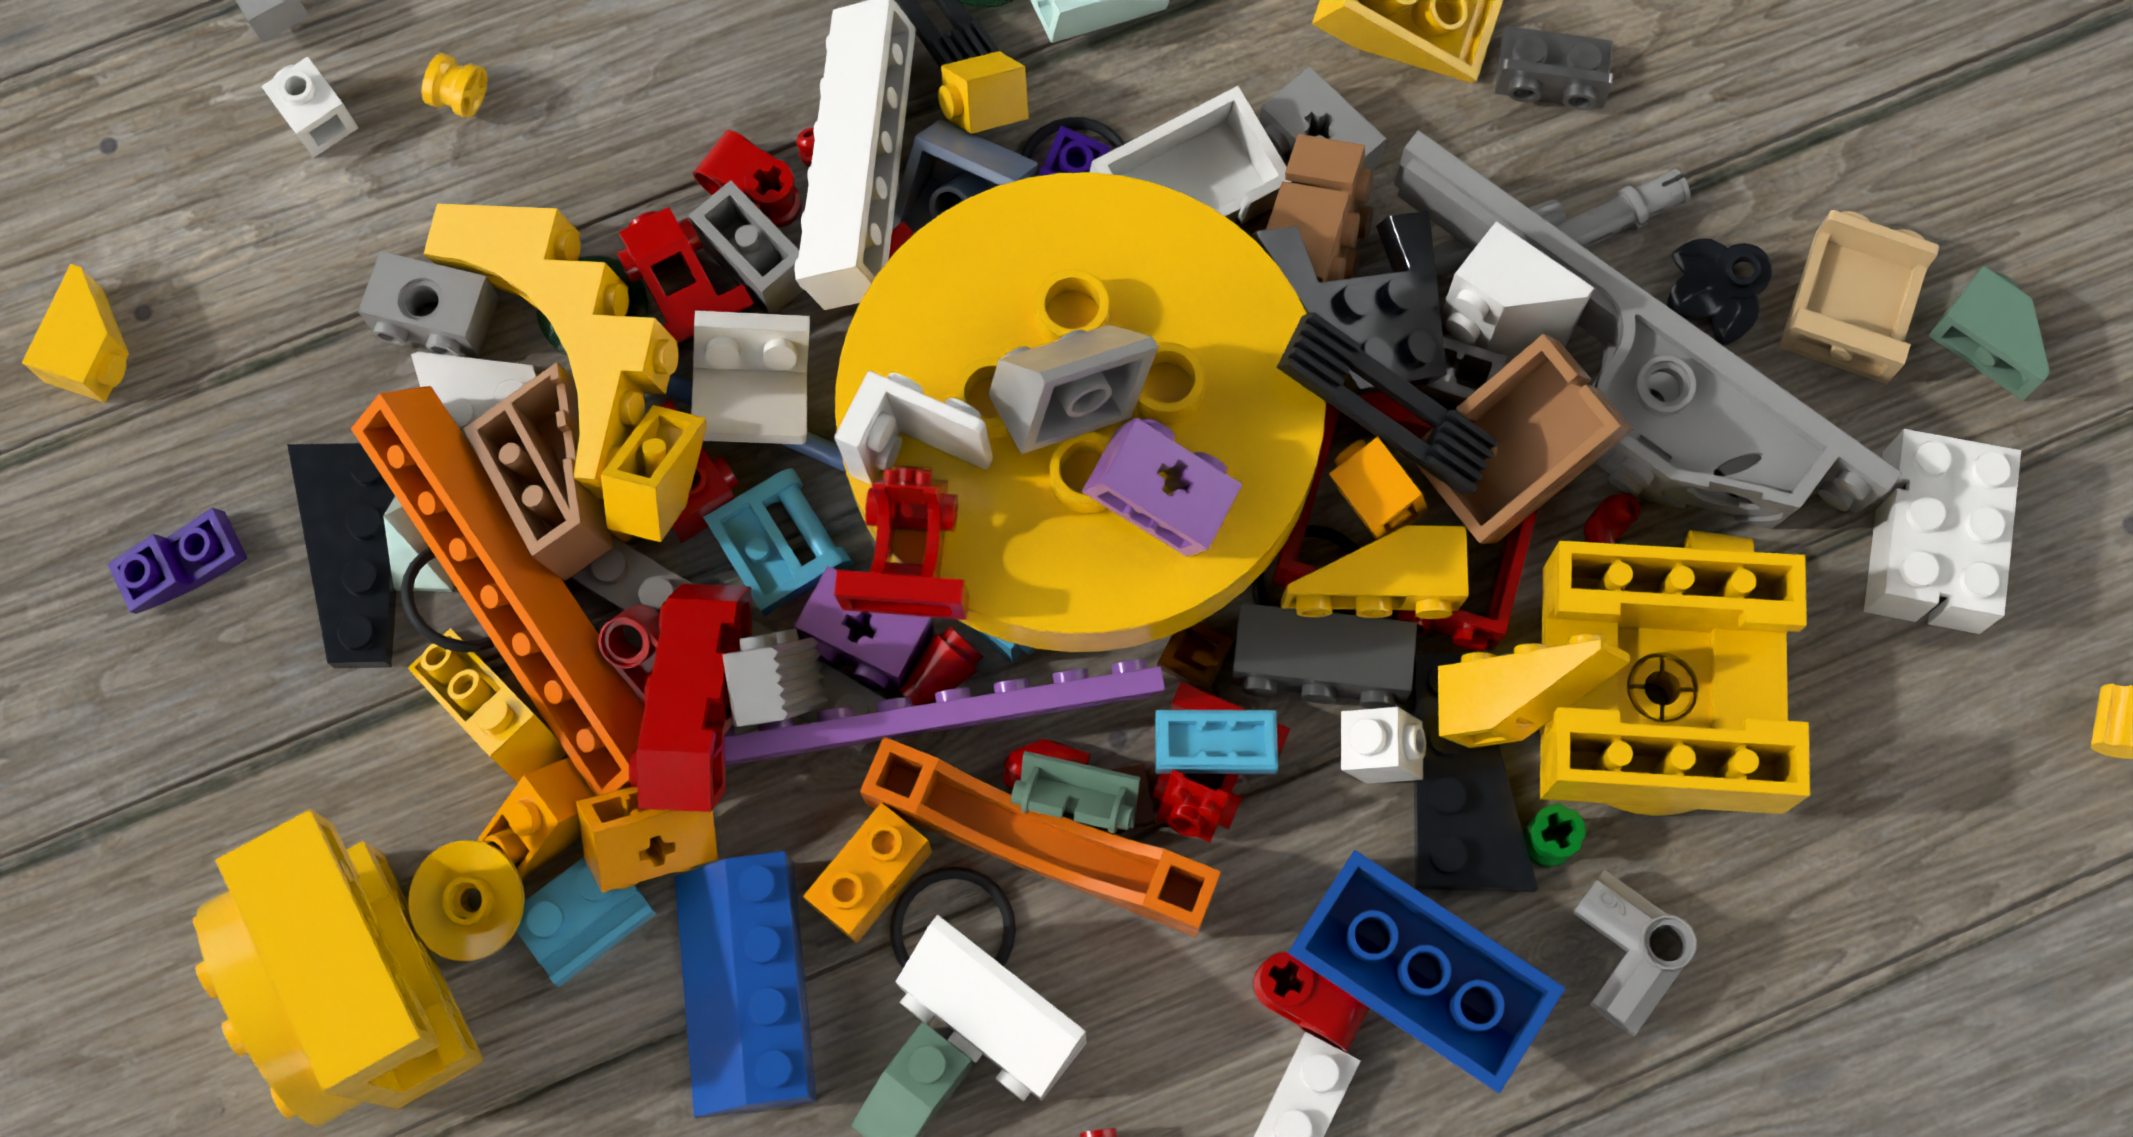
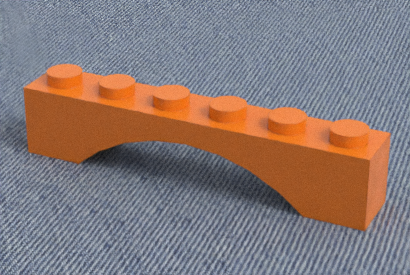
(1100, 864)

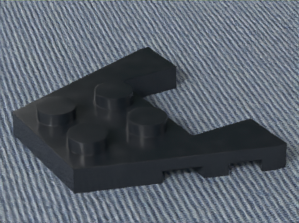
(1389, 313)

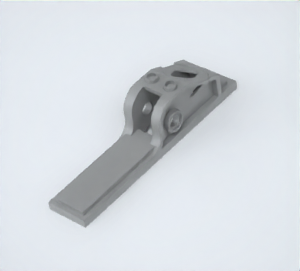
(1709, 402)

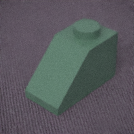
(1996, 332)
(913, 1087)

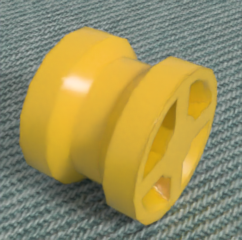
(454, 85)

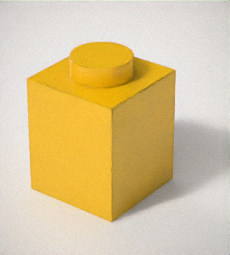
(984, 92)

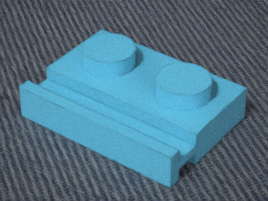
(576, 923)

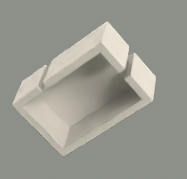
(1209, 154)
(1944, 532)

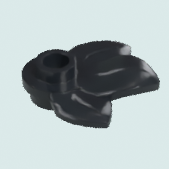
(1713, 289)

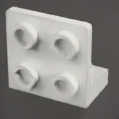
(751, 376)
(895, 405)

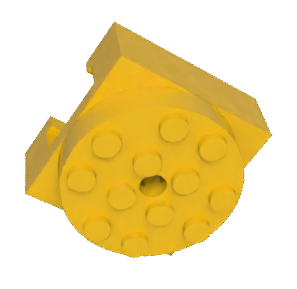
(1716, 643)
(327, 975)

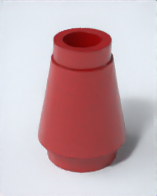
(941, 667)

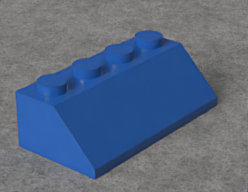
(1426, 971)
(744, 985)

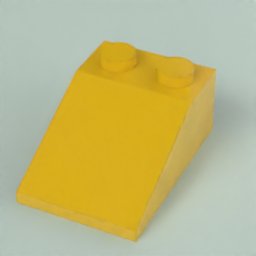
(1427, 34)

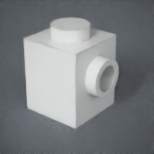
(310, 106)
(1382, 745)

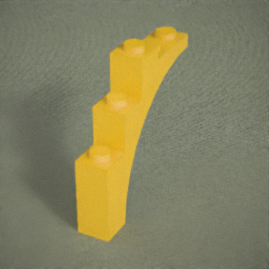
(609, 353)

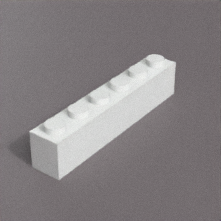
(856, 152)

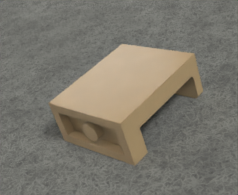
(1858, 296)

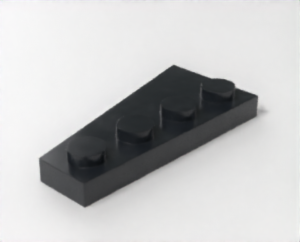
(347, 551)
(1463, 806)

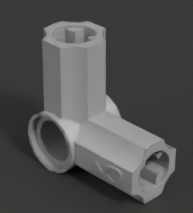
(1640, 976)

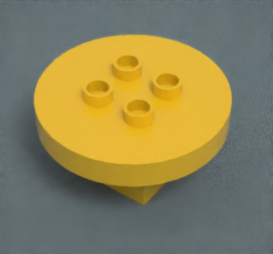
(1083, 256)

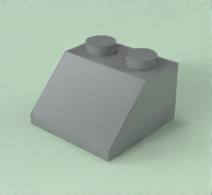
(1071, 384)

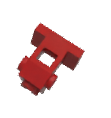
(657, 237)
(914, 502)
(1189, 806)

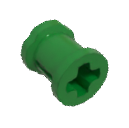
(1557, 818)

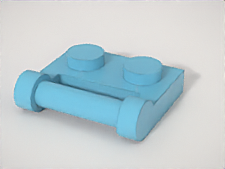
(761, 551)

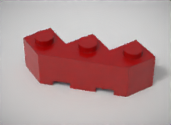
(688, 700)

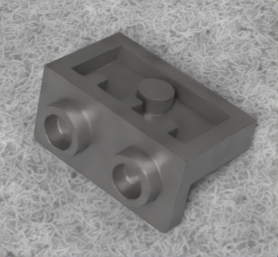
(1554, 68)

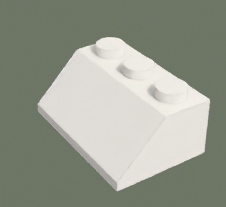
(1511, 296)
(989, 1011)

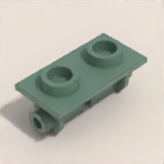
(1088, 792)

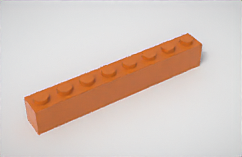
(508, 590)

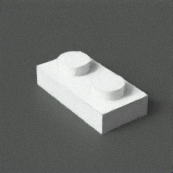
(1308, 1091)

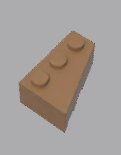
(531, 459)

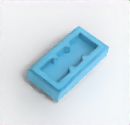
(1216, 741)

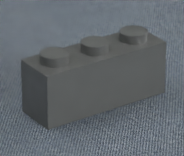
(1323, 656)

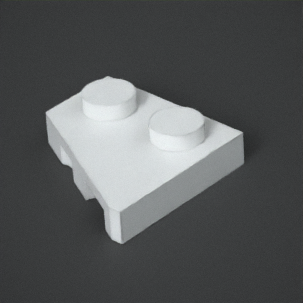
(470, 384)

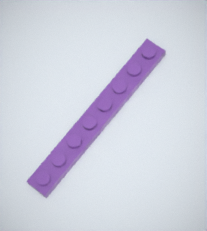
(952, 710)

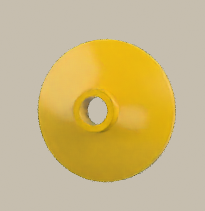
(441, 905)

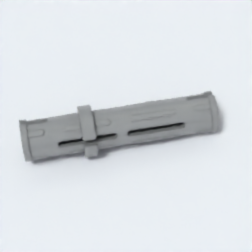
(1628, 210)

